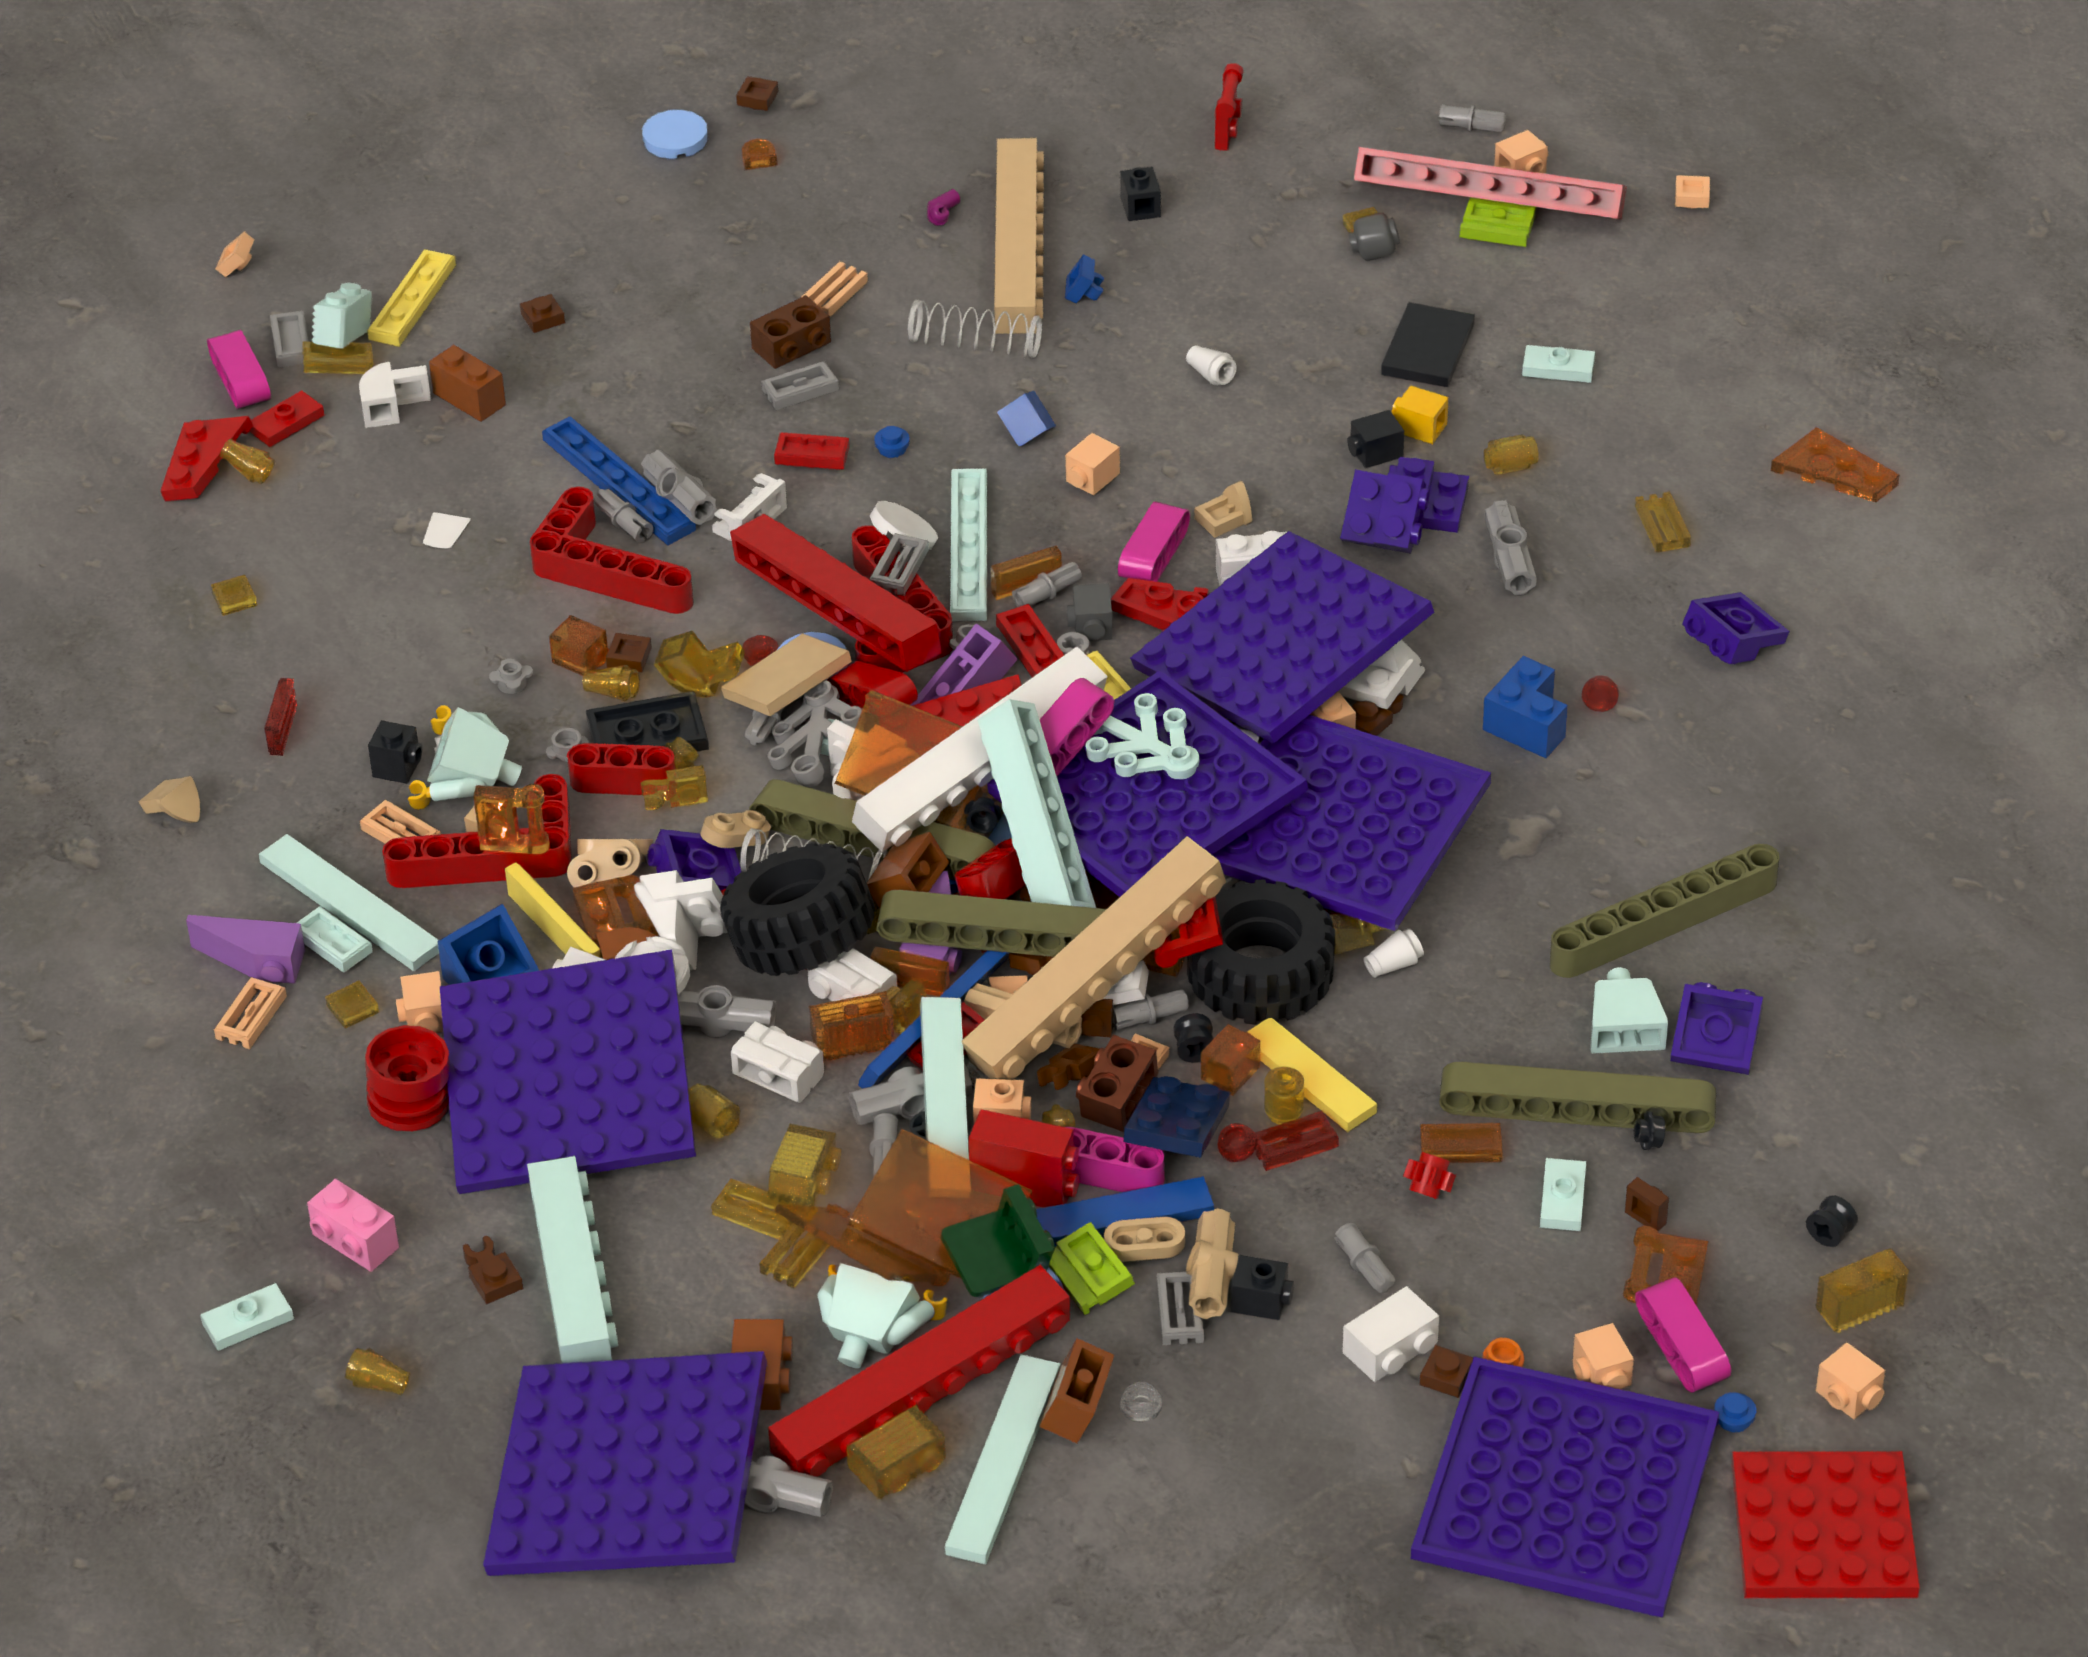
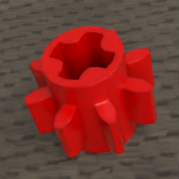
(1429, 1175)

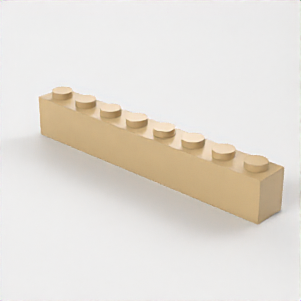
(1017, 225)
(1094, 961)

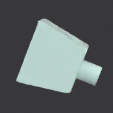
(1627, 1015)

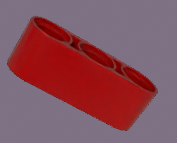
(861, 677)
(617, 767)
(992, 874)

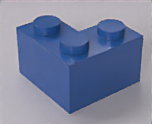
(1524, 708)

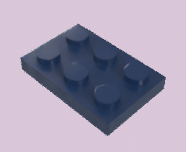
(1177, 1116)

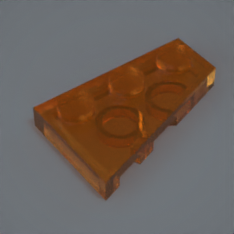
(1834, 462)

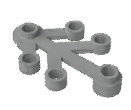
(817, 702)

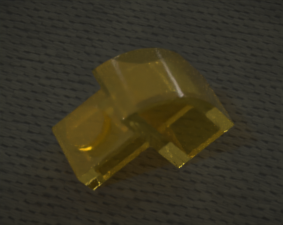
(691, 667)

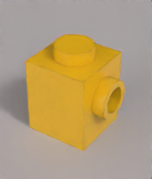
(1421, 413)

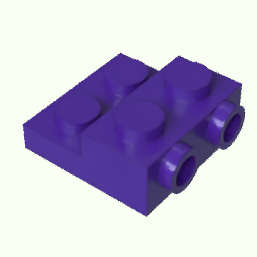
(1447, 493)
(1385, 511)
(1733, 627)
(693, 858)
(1717, 1028)

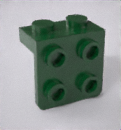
(999, 1245)

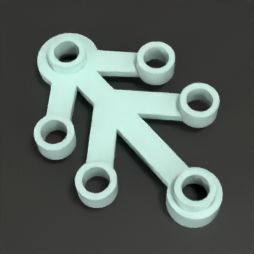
(1177, 760)

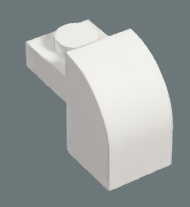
(386, 388)

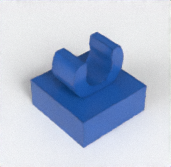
(1083, 281)

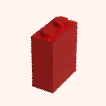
(1028, 1154)

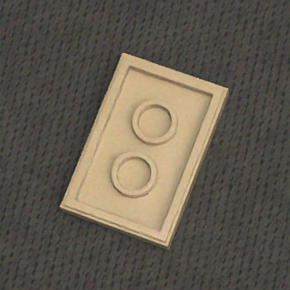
(786, 674)

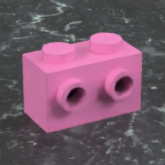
(353, 1225)

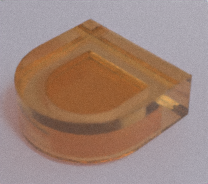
(758, 154)

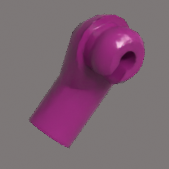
(939, 207)

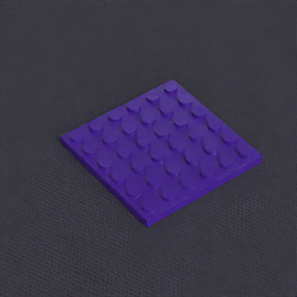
(1283, 635)
(1137, 820)
(1364, 828)
(565, 1069)
(627, 1464)
(1566, 1486)

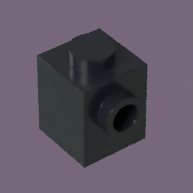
(1140, 193)
(1376, 439)
(394, 752)
(1260, 1287)

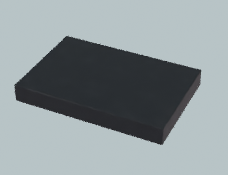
(1428, 344)
(650, 722)

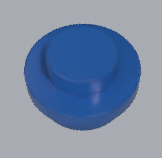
(891, 441)
(1736, 1411)

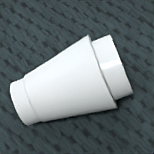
(1212, 364)
(1395, 953)

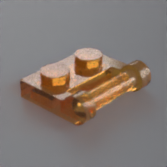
(499, 820)
(600, 908)
(1681, 1259)

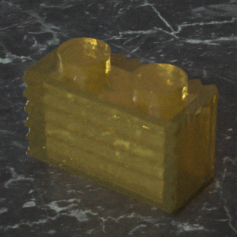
(803, 1165)
(1862, 1290)
(897, 1452)

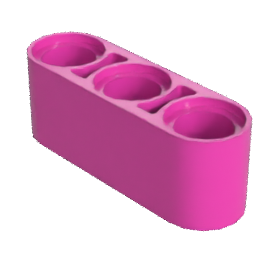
(238, 369)
(1154, 542)
(1074, 720)
(1116, 1165)
(1683, 1334)

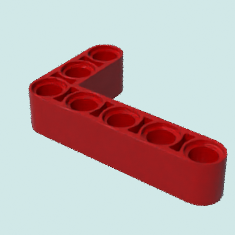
(867, 550)
(566, 557)
(458, 857)

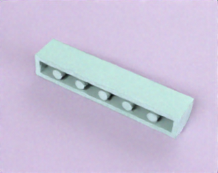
(1034, 805)
(569, 1261)

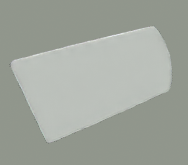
(444, 530)

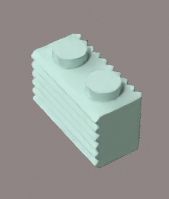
(342, 316)

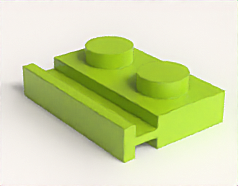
(1497, 222)
(1089, 1268)

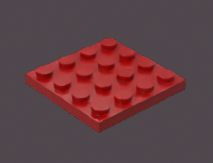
(1824, 1524)

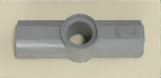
(679, 487)
(1510, 547)
(720, 1012)
(900, 1095)
(775, 1485)

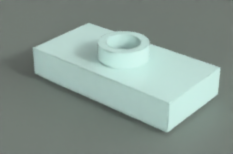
(1558, 363)
(333, 939)
(1563, 1194)
(246, 1316)

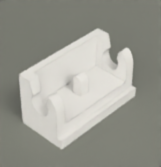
(766, 500)

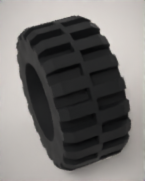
(797, 909)
(1266, 986)

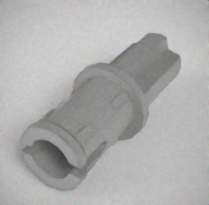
(1472, 118)
(623, 515)
(1047, 585)
(761, 726)
(1149, 1009)
(885, 1133)
(1364, 1257)

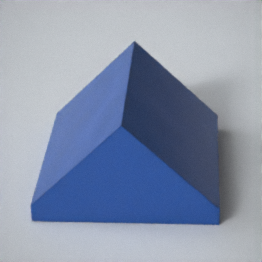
(484, 949)

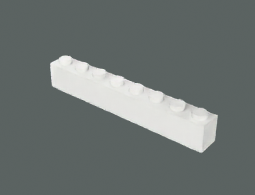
(957, 763)

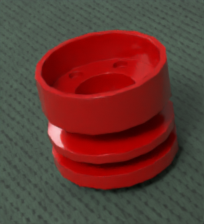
(407, 1078)

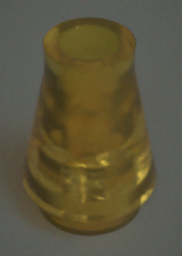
(249, 461)
(615, 682)
(375, 1372)

